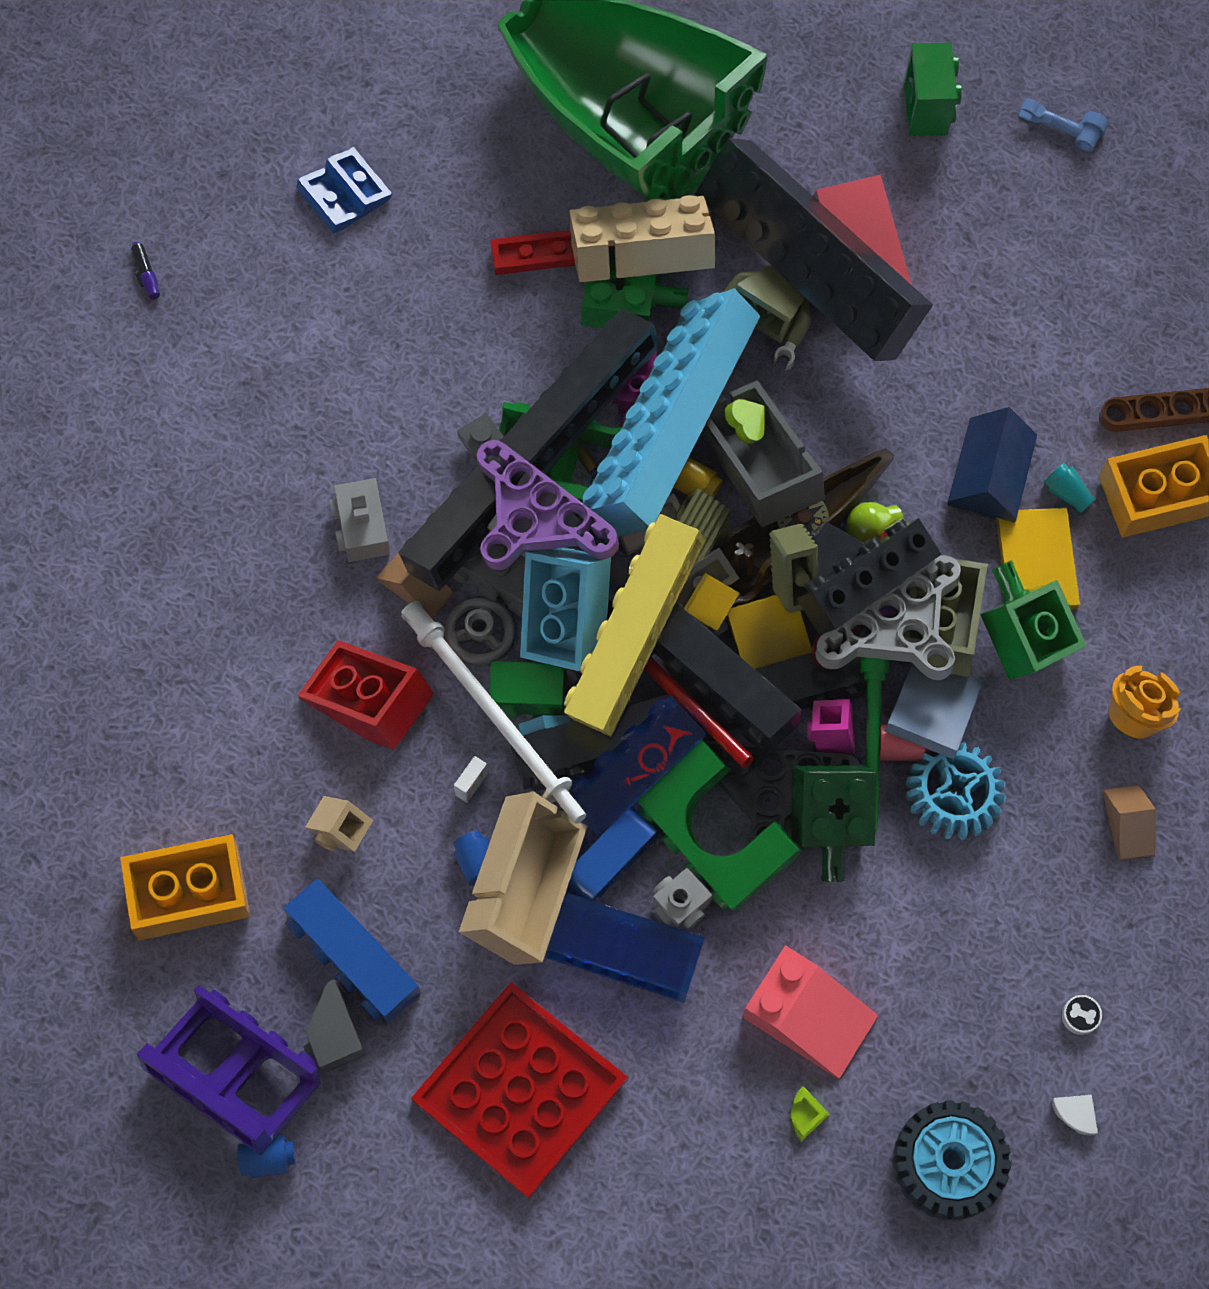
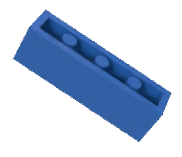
(351, 951)

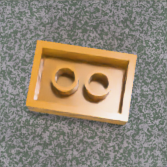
(1158, 486)
(184, 887)

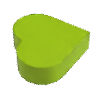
(747, 419)

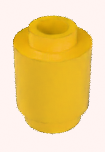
(695, 476)

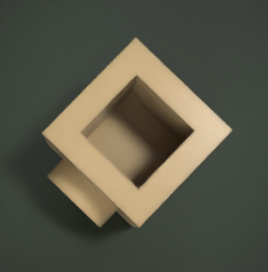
(338, 824)

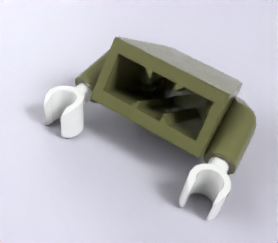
(780, 305)

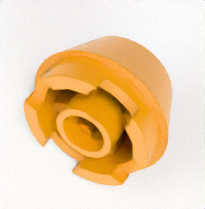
(1143, 703)

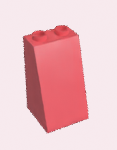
(867, 213)

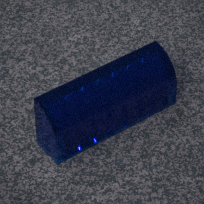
(625, 947)

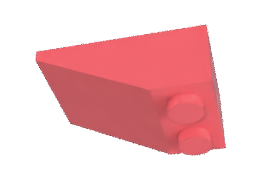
(810, 1012)

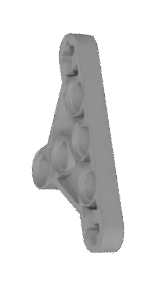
(887, 633)

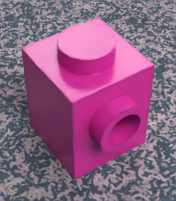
(832, 726)

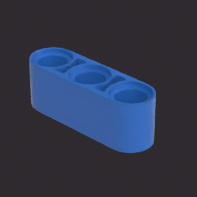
(610, 854)

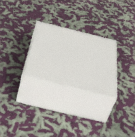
(470, 779)

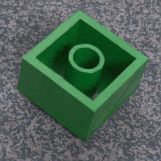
(931, 89)

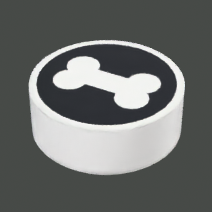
(1081, 1015)

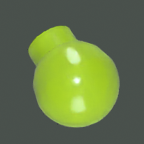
(870, 520)

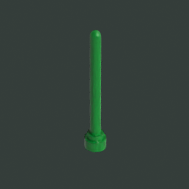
(874, 673)

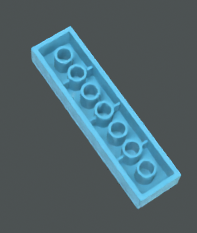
(670, 412)

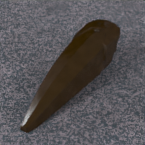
(749, 544)

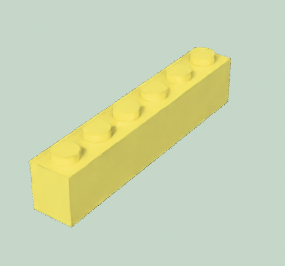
(634, 624)

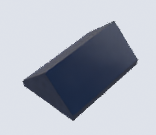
(993, 465)

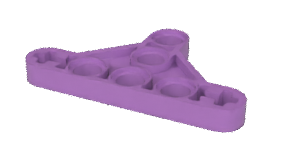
(548, 522)

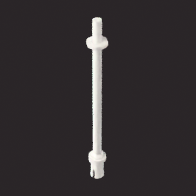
(431, 635)

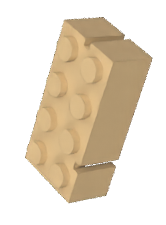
(646, 237)
(523, 879)

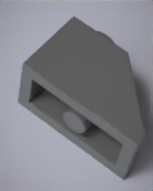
(332, 1033)

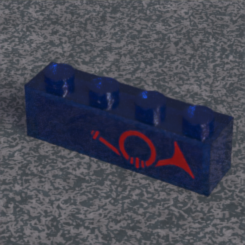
(635, 764)

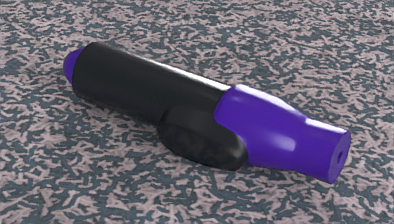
(144, 271)

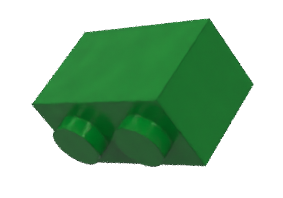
(527, 688)

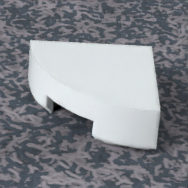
(1077, 1113)

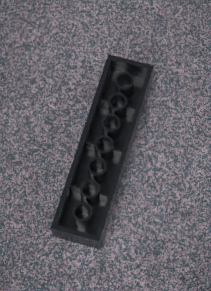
(813, 250)

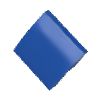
(343, 190)

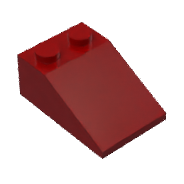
(367, 693)

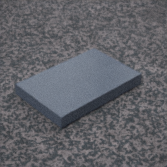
(934, 710)

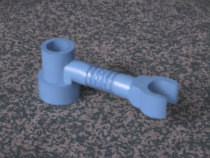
(1086, 133)

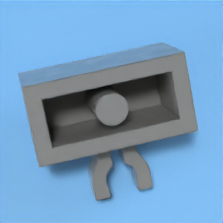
(361, 520)

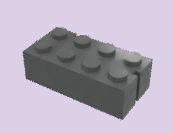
(772, 473)

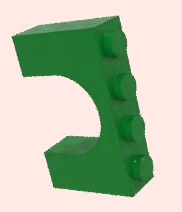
(733, 877)

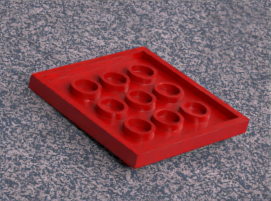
(519, 1090)

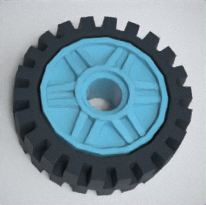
(977, 1143)

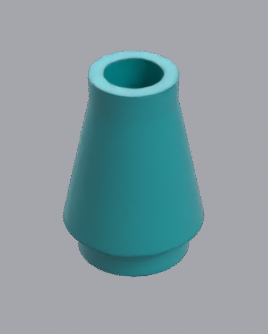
(1069, 487)

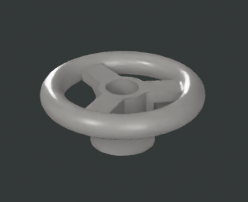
(475, 618)

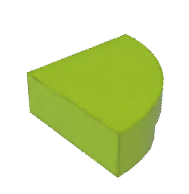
(806, 1114)

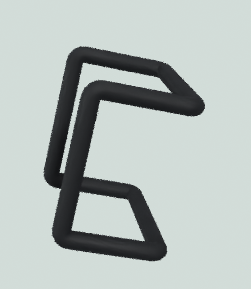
(644, 80)

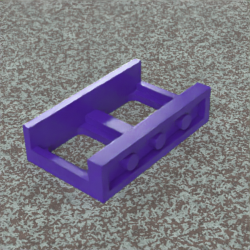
(217, 1092)

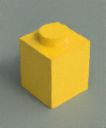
(711, 602)

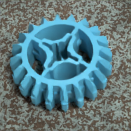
(966, 817)

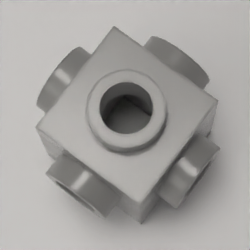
(683, 889)

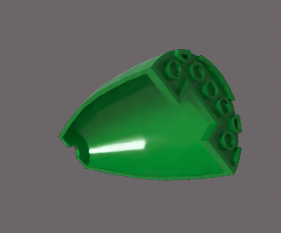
(590, 49)

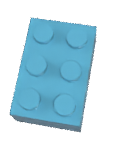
(563, 605)

